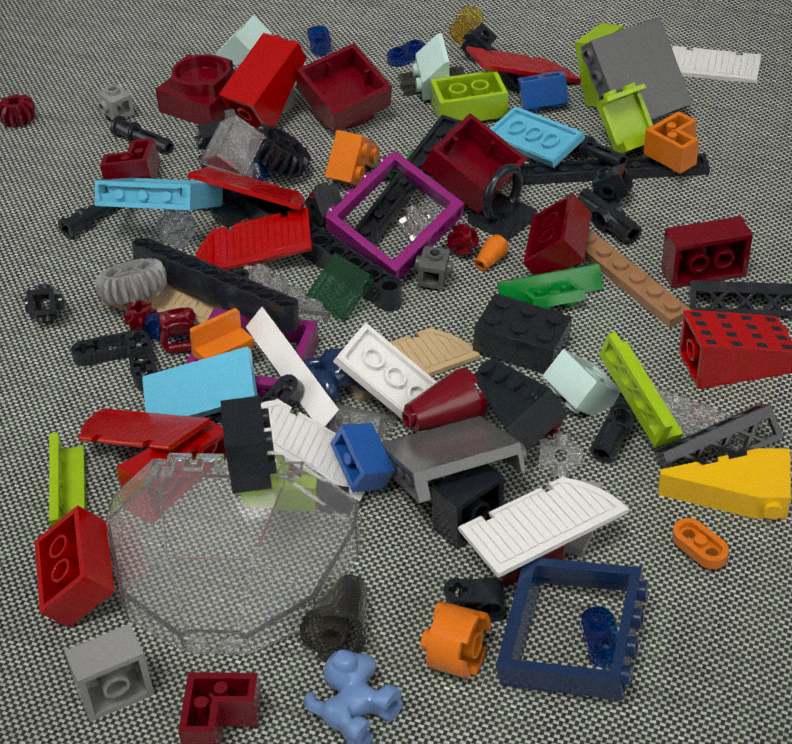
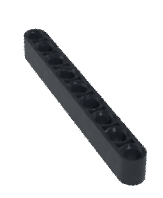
(220, 284)

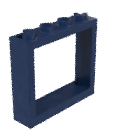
(564, 678)

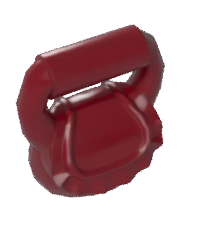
(176, 323)

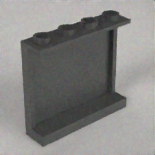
(638, 56)
(449, 451)

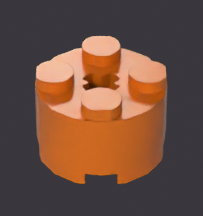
(456, 640)

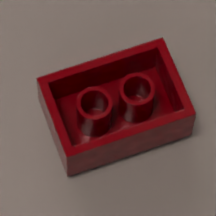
(558, 236)
(706, 251)

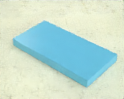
(538, 136)
(201, 385)

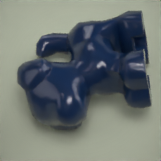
(329, 374)

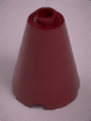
(446, 402)

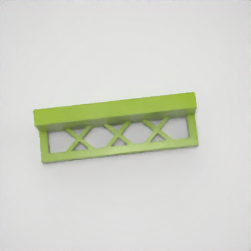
(639, 391)
(66, 478)

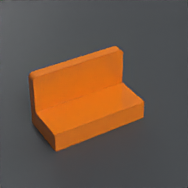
(219, 335)

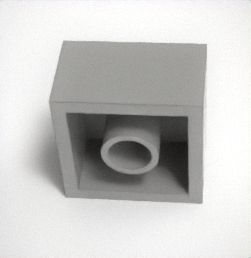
(109, 672)

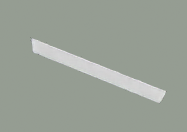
(287, 361)

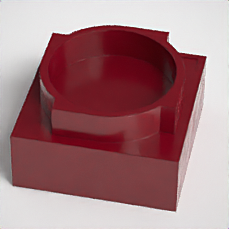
(195, 87)
(343, 88)
(468, 160)

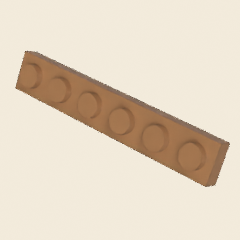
(634, 281)

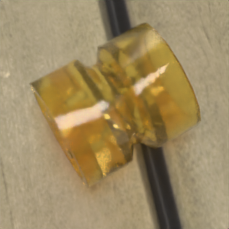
(466, 19)

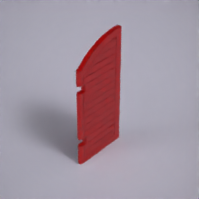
(517, 63)
(250, 187)
(258, 240)
(141, 428)

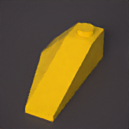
(744, 485)

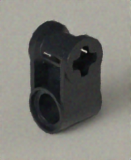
(478, 594)

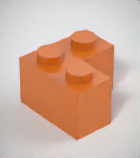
(673, 142)
(350, 156)

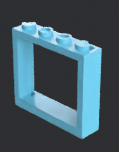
(157, 194)

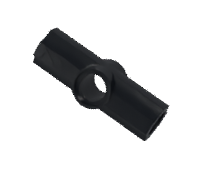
(610, 217)
(612, 432)

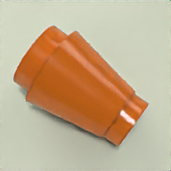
(491, 252)

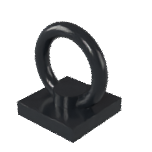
(503, 213)

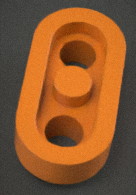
(703, 546)

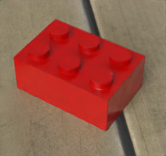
(73, 567)

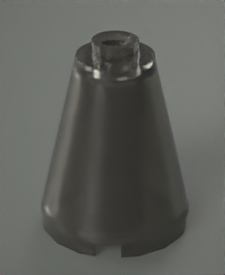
(337, 619)

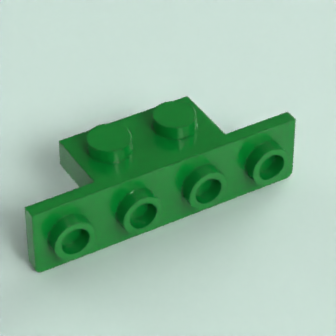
(555, 287)

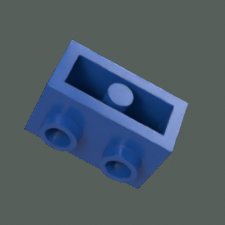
(542, 91)
(362, 457)

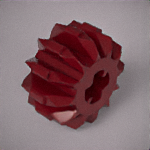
(16, 110)

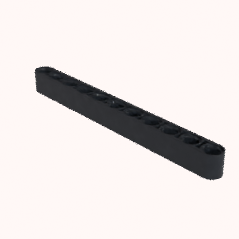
(385, 289)

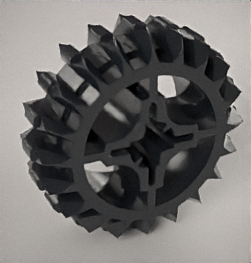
(282, 152)

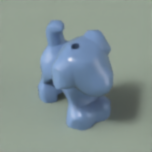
(349, 676)

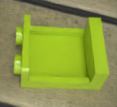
(625, 117)

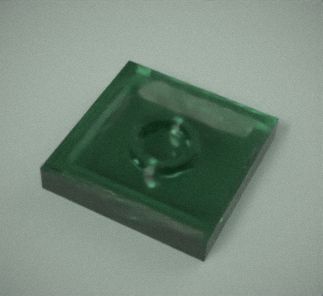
(340, 286)

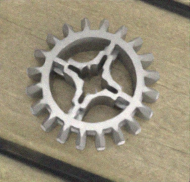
(131, 281)

